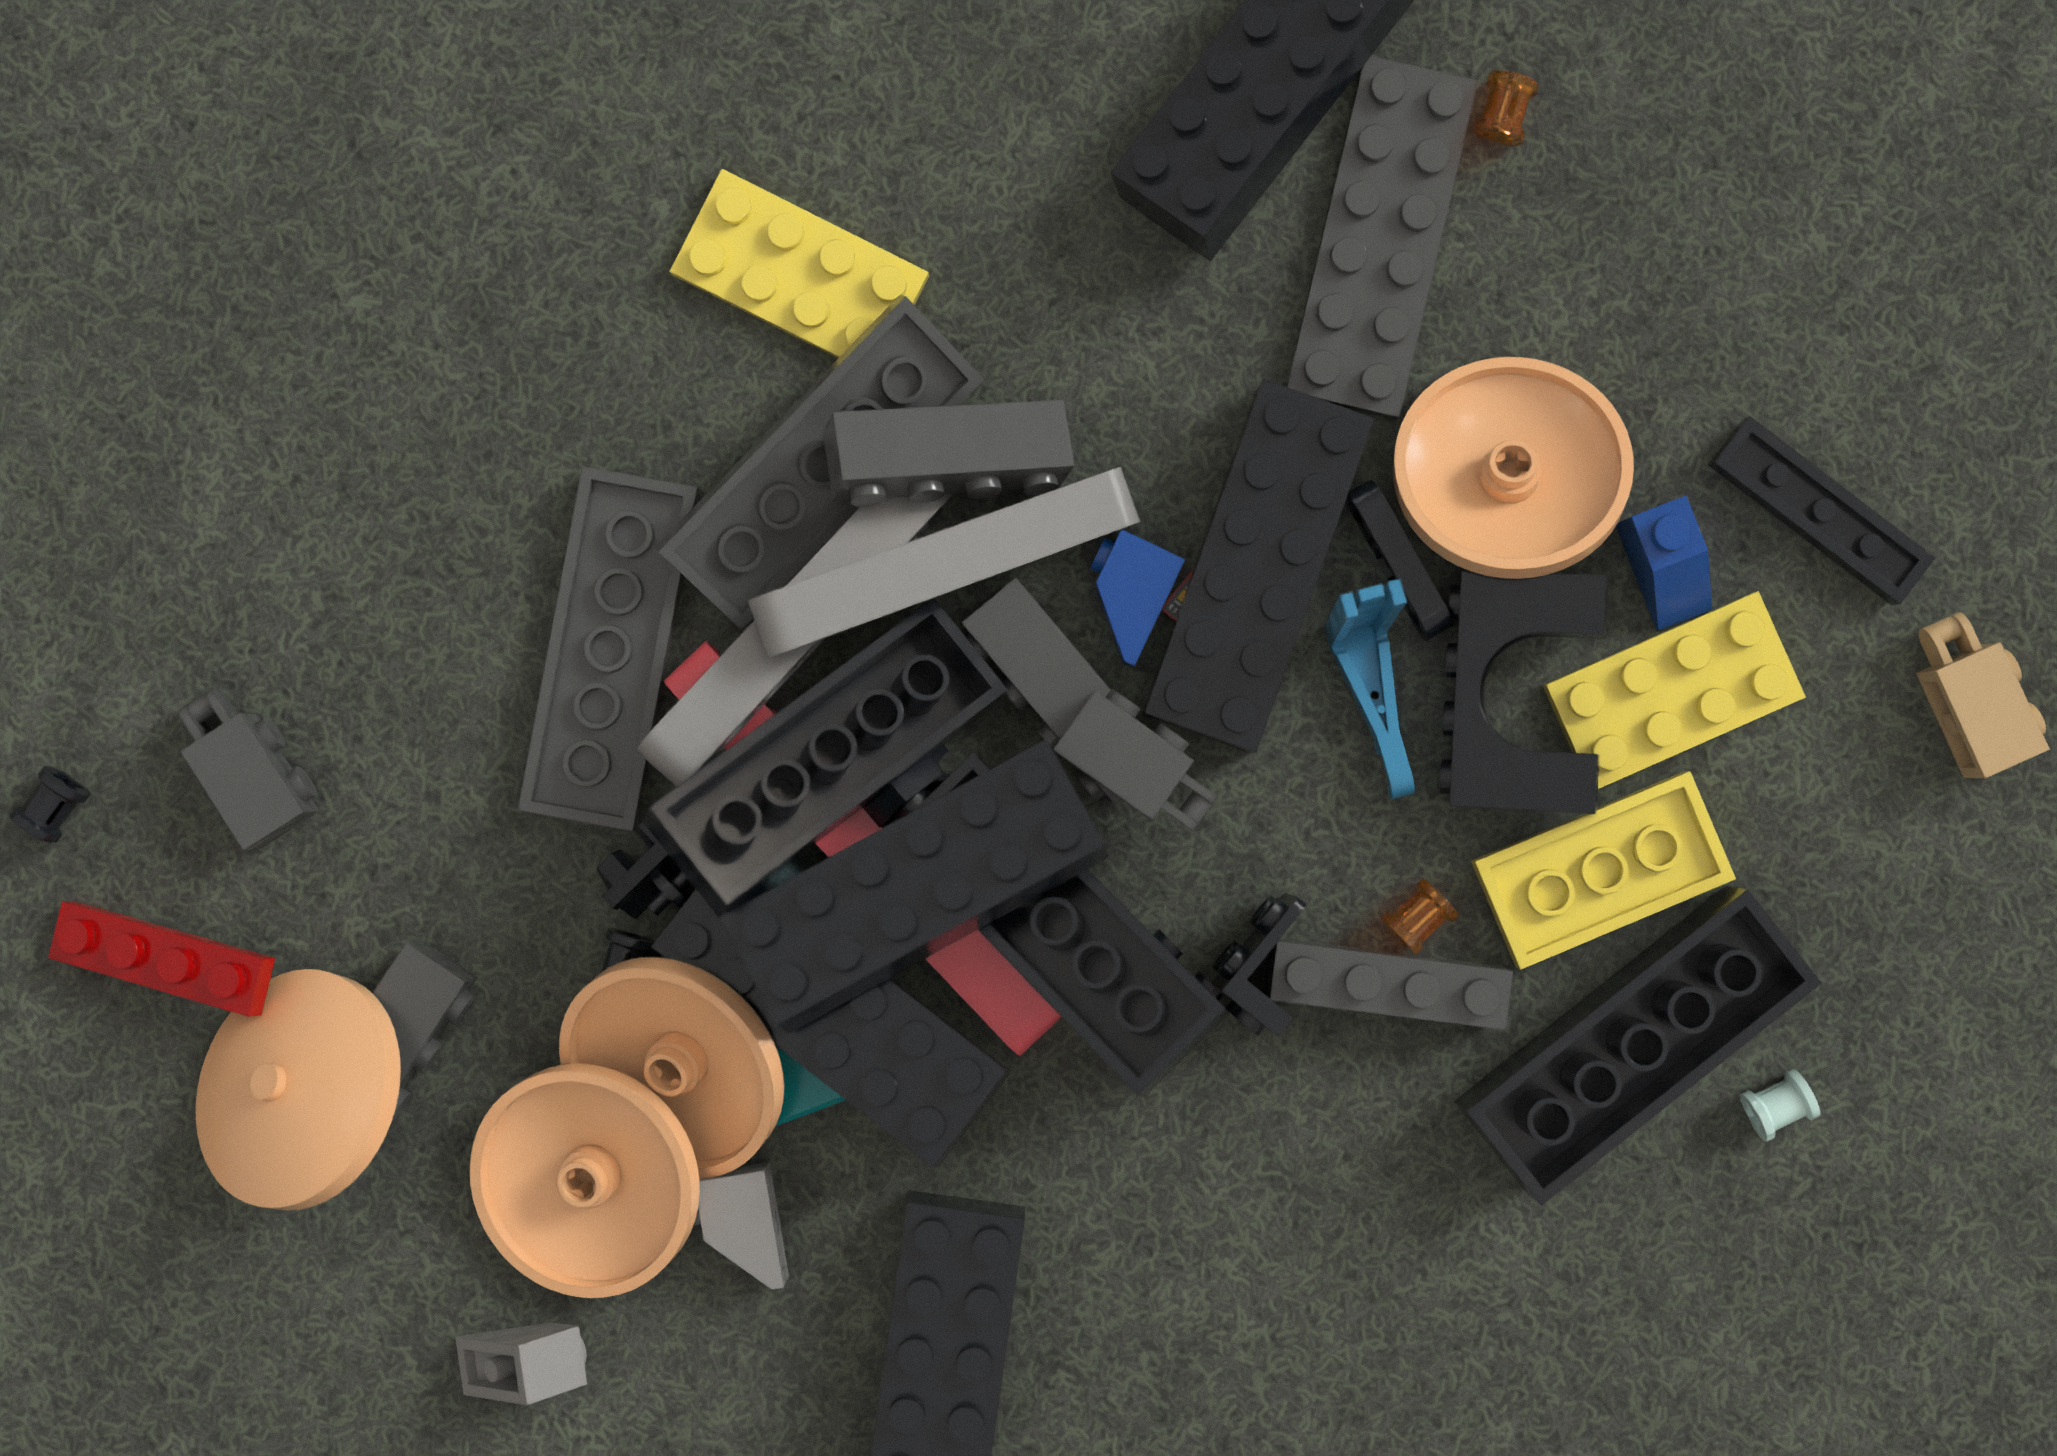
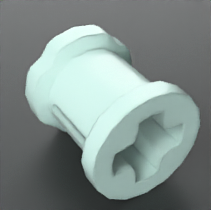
(1780, 1105)

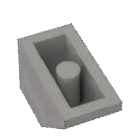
(743, 1221)
(522, 1362)

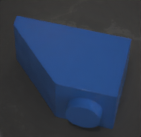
(1669, 561)
(1133, 589)

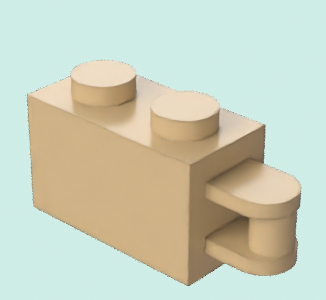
(1979, 700)

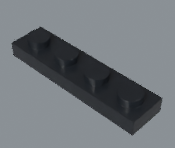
(1821, 511)

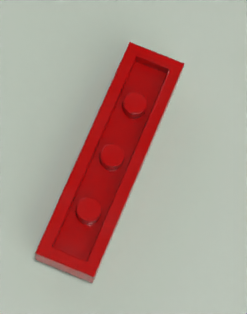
(162, 958)

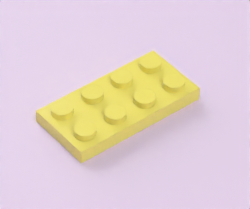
(791, 266)
(1676, 689)
(1603, 870)

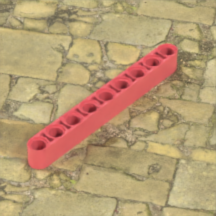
(968, 965)

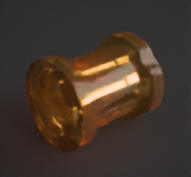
(1505, 107)
(1420, 916)

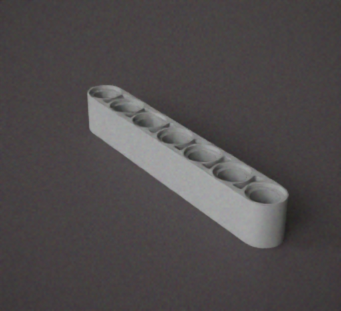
(942, 562)
(744, 674)

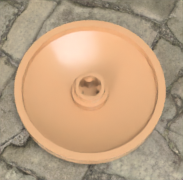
(1512, 467)
(690, 1046)
(298, 1094)
(584, 1180)

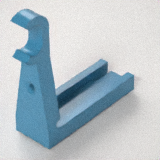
(1363, 654)

